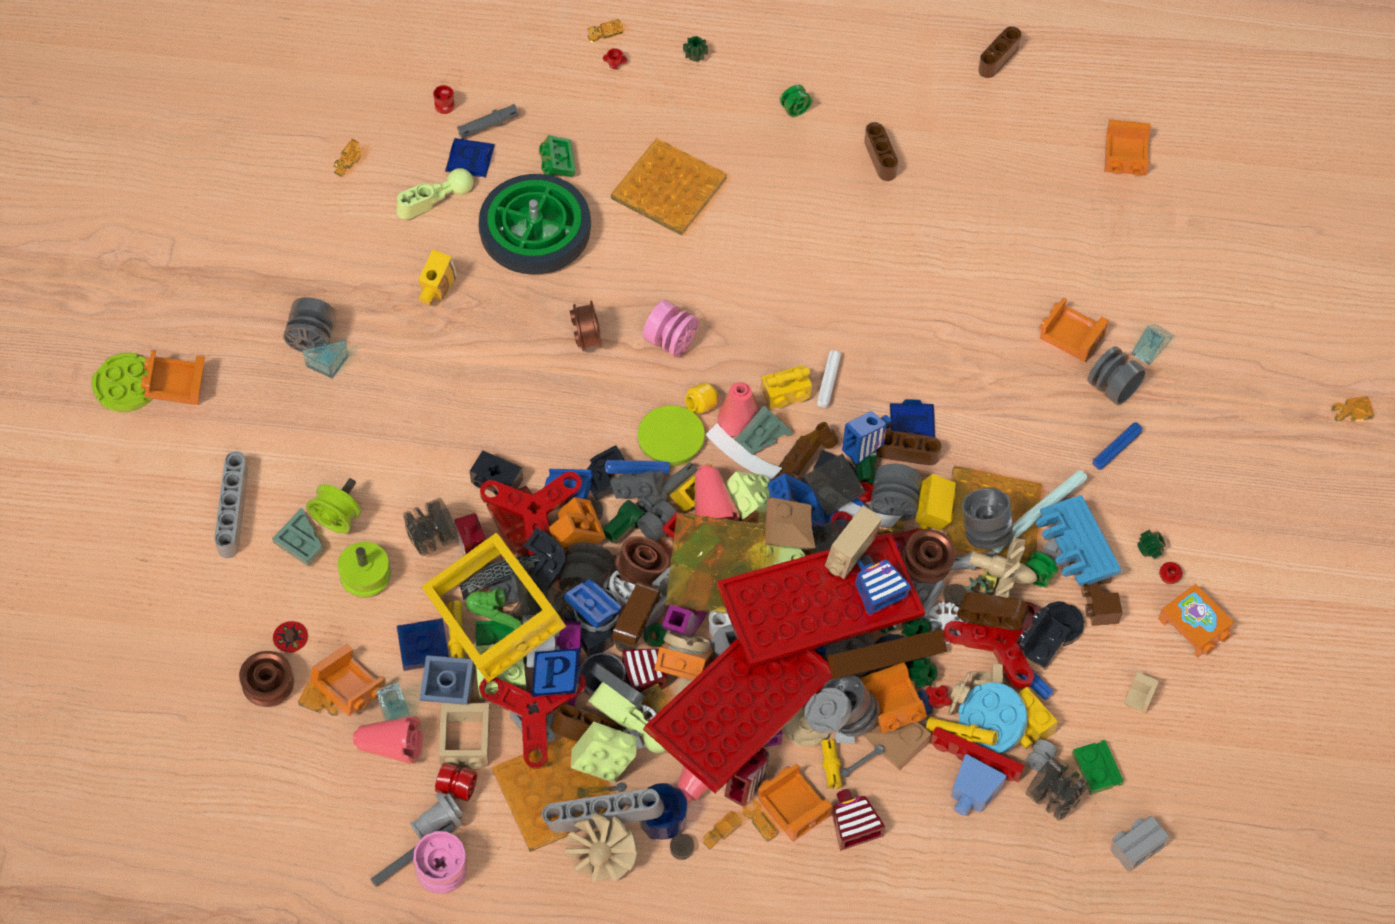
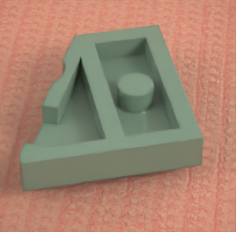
(762, 431)
(299, 539)

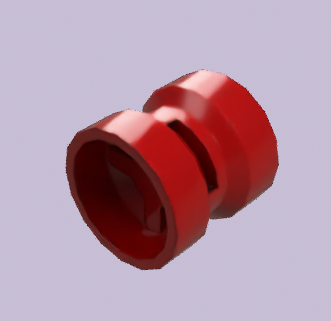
(444, 99)

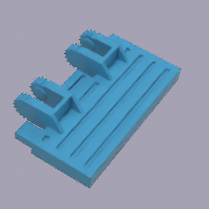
(1079, 541)

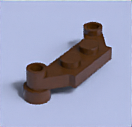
(806, 447)

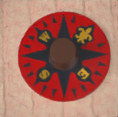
(290, 636)

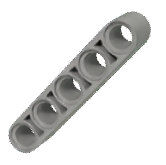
(233, 513)
(614, 802)

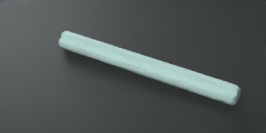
(1054, 497)

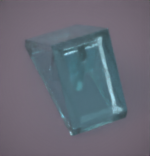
(1152, 343)
(326, 358)
(392, 702)

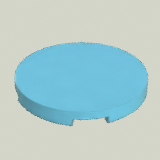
(998, 709)

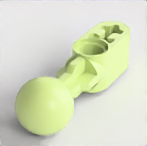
(423, 196)
(623, 713)

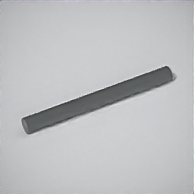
(402, 861)

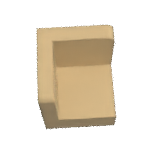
(994, 676)
(1141, 692)

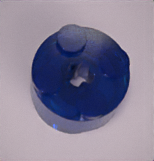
(672, 819)

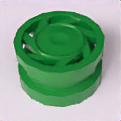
(796, 100)
(1043, 567)

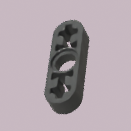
(617, 684)

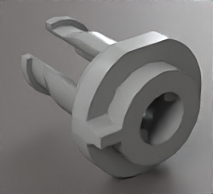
(438, 816)

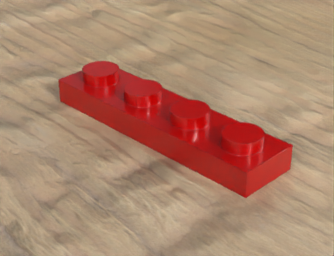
(948, 742)

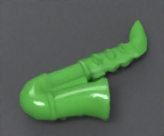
(484, 604)

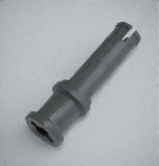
(648, 502)

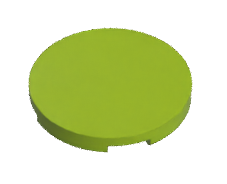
(119, 383)
(671, 435)

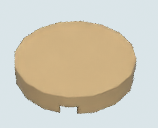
(692, 643)
(801, 733)

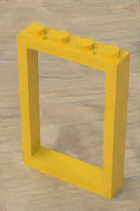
(517, 643)

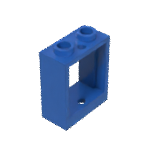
(788, 488)

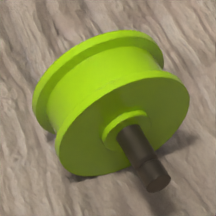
(334, 507)
(364, 569)

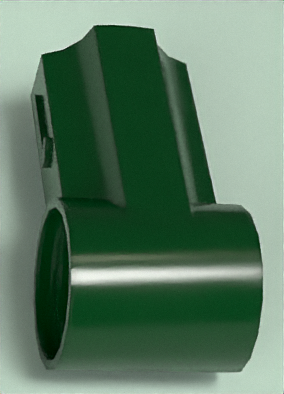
(866, 469)
(623, 522)

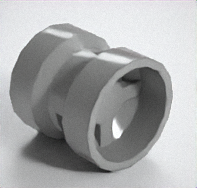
(1042, 753)

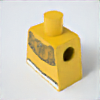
(436, 277)

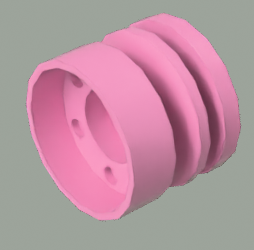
(670, 328)
(440, 849)

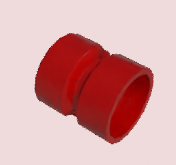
(458, 782)

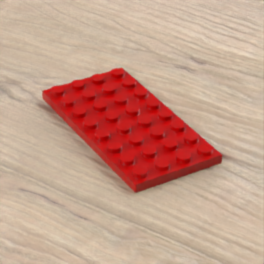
(807, 606)
(735, 711)

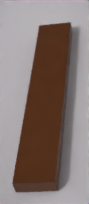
(887, 653)

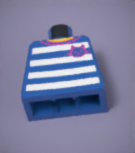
(864, 435)
(879, 584)

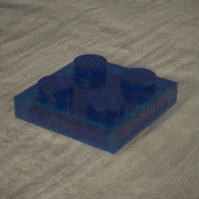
(421, 640)

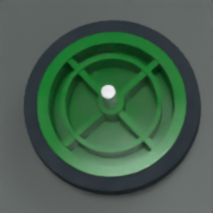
(534, 224)

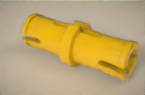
(831, 764)

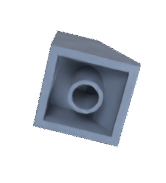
(447, 680)

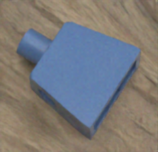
(976, 785)

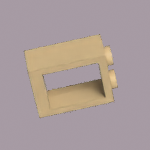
(853, 542)
(465, 713)

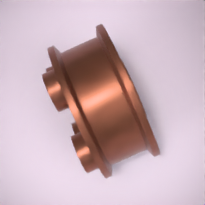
(587, 326)
(928, 543)
(641, 560)
(267, 692)

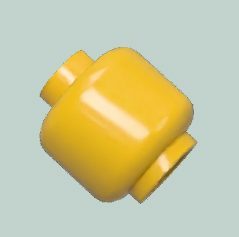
(701, 398)

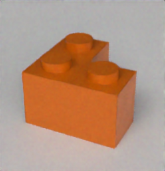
(577, 524)

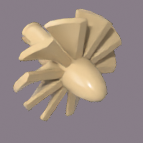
(1007, 569)
(609, 849)

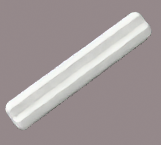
(828, 379)

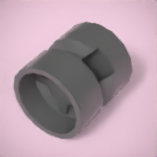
(653, 521)

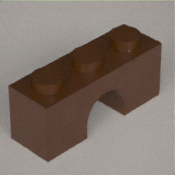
(1101, 606)

